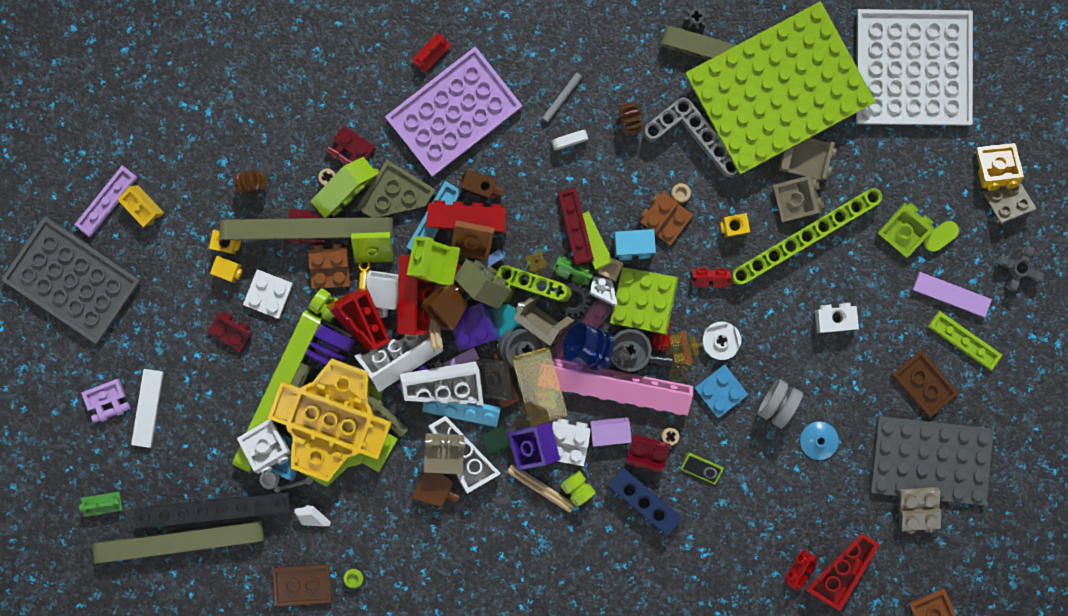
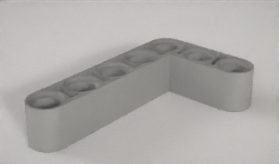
(696, 132)

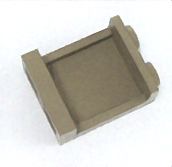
(809, 158)
(540, 322)

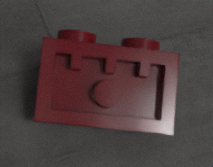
(229, 331)
(648, 453)

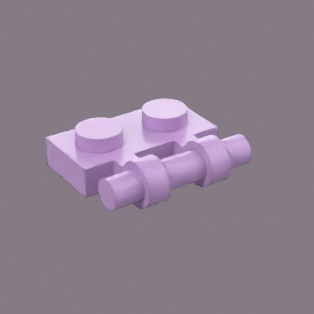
(105, 394)

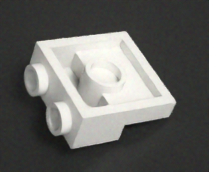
(571, 441)
(264, 447)

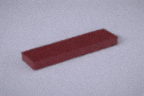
(575, 226)

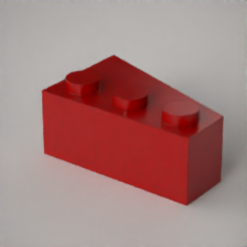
(361, 319)

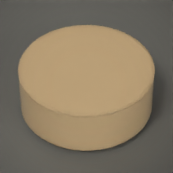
(681, 193)

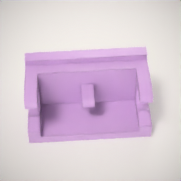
(610, 431)

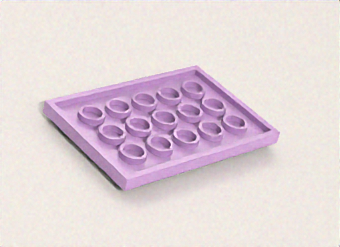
(453, 111)

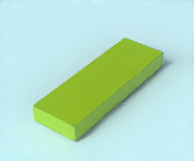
(600, 253)

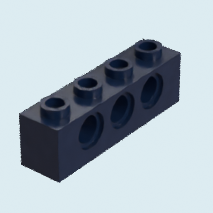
(670, 517)

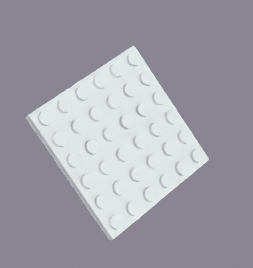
(916, 66)

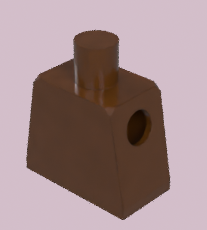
(471, 183)
(445, 305)
(435, 489)

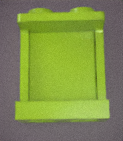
(433, 261)

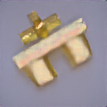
(685, 356)

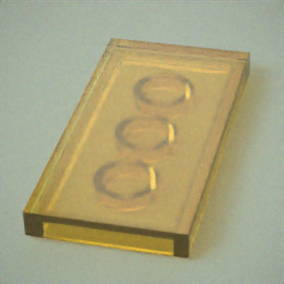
(539, 386)

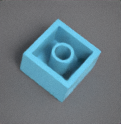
(634, 243)

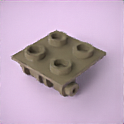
(1009, 202)
(444, 453)

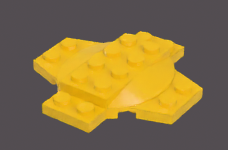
(329, 420)

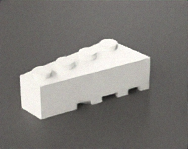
(476, 467)

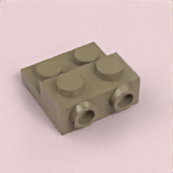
(798, 198)
(919, 509)

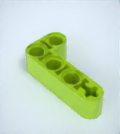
(533, 285)

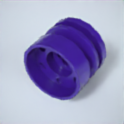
(329, 346)

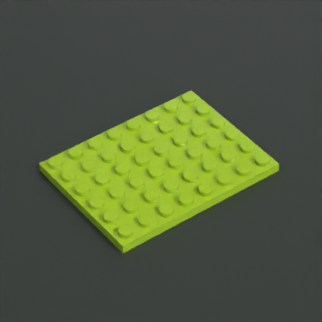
(780, 87)

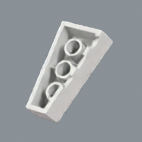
(396, 358)
(444, 384)

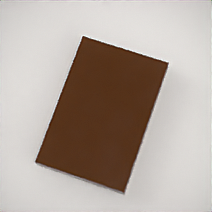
(924, 383)
(302, 585)

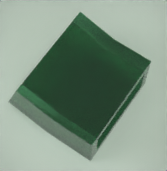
(496, 441)

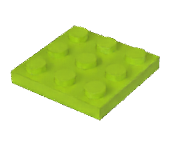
(644, 300)

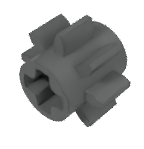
(699, 14)

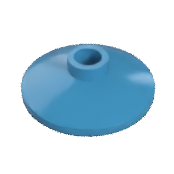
(809, 439)

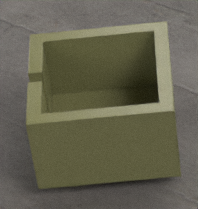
(483, 283)

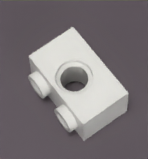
(848, 319)

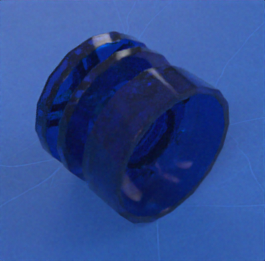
(588, 346)

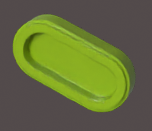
(941, 236)

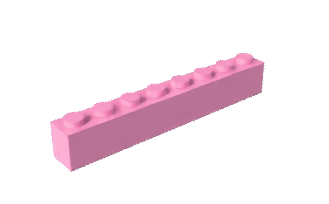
(624, 387)

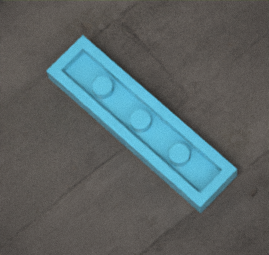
(446, 193)
(469, 412)

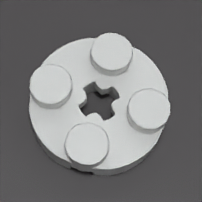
(712, 334)

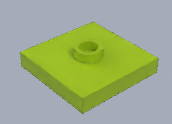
(372, 247)

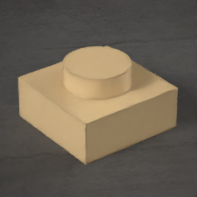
(612, 270)

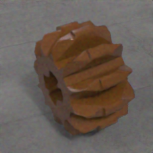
(630, 118)
(250, 182)

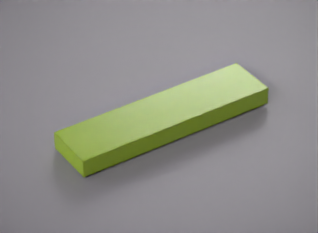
(965, 340)

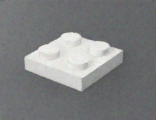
(268, 294)

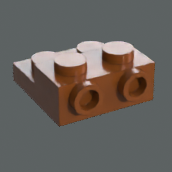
(665, 217)
(472, 240)
(329, 267)

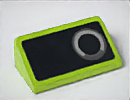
(701, 468)

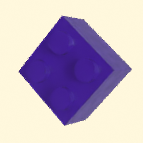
(476, 327)
(534, 446)

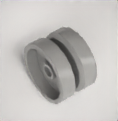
(780, 403)

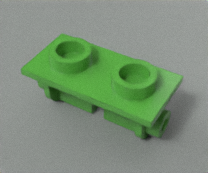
(581, 273)
(101, 504)

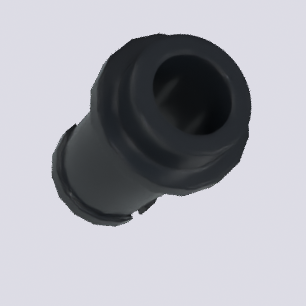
(661, 361)

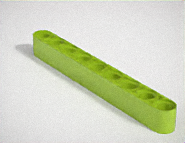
(815, 234)
(285, 372)

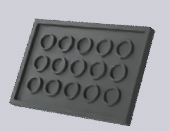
(71, 280)
(932, 455)

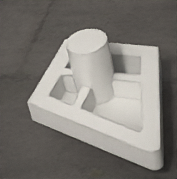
(603, 289)
(311, 516)

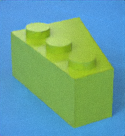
(343, 187)

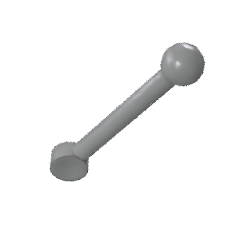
(324, 322)
(277, 489)

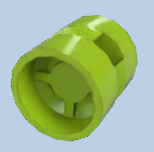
(319, 304)
(577, 488)

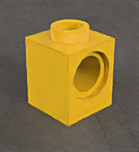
(742, 221)
(216, 244)
(226, 269)

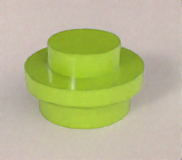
(353, 578)

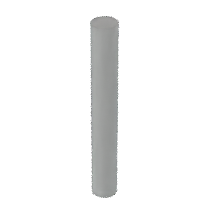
(561, 98)

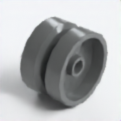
(516, 339)
(640, 345)

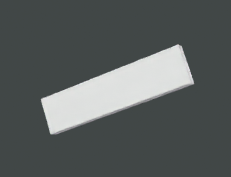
(147, 408)

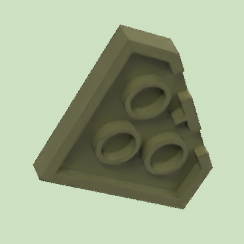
(394, 193)

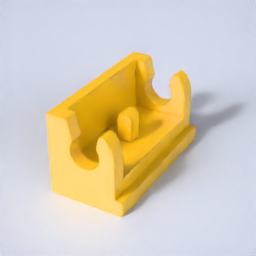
(140, 205)

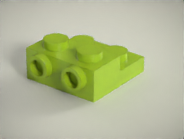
(906, 229)

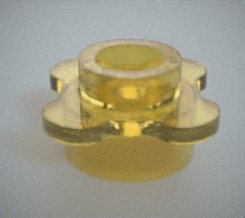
(537, 256)

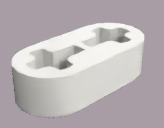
(569, 140)

